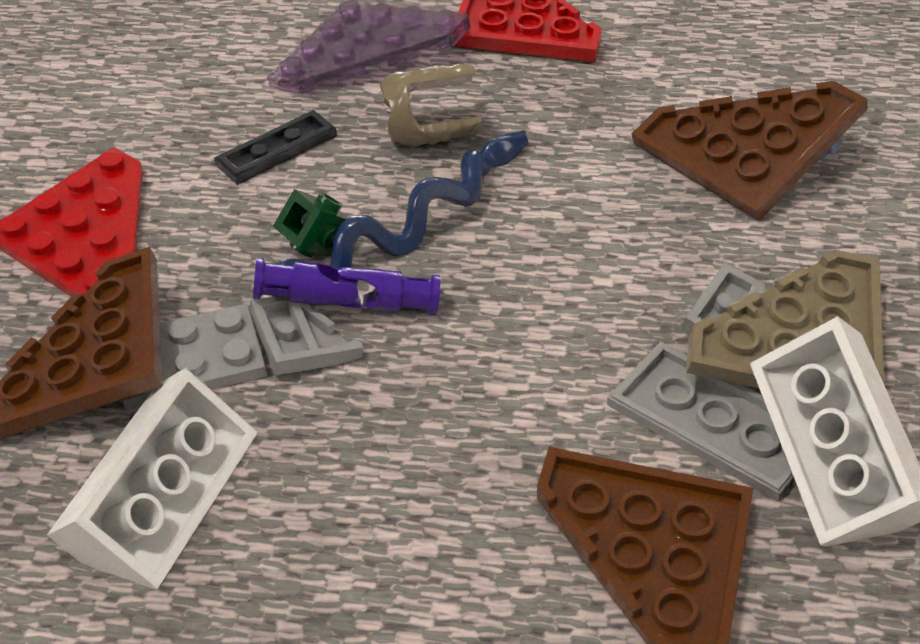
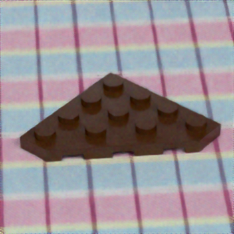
(751, 146)
(94, 354)
(654, 540)

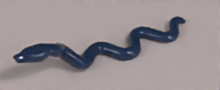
(474, 165)

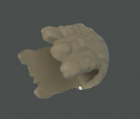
(402, 123)

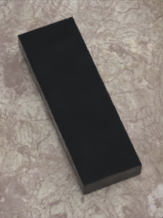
(275, 147)

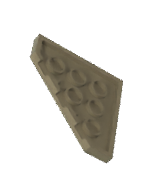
(797, 303)

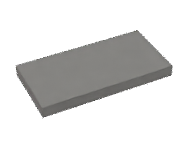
(706, 417)

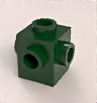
(310, 222)

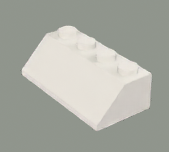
(840, 435)
(155, 482)

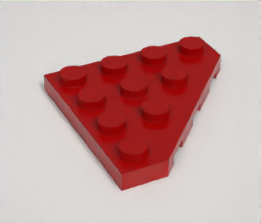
(530, 28)
(78, 223)

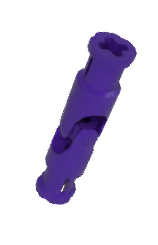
(326, 285)

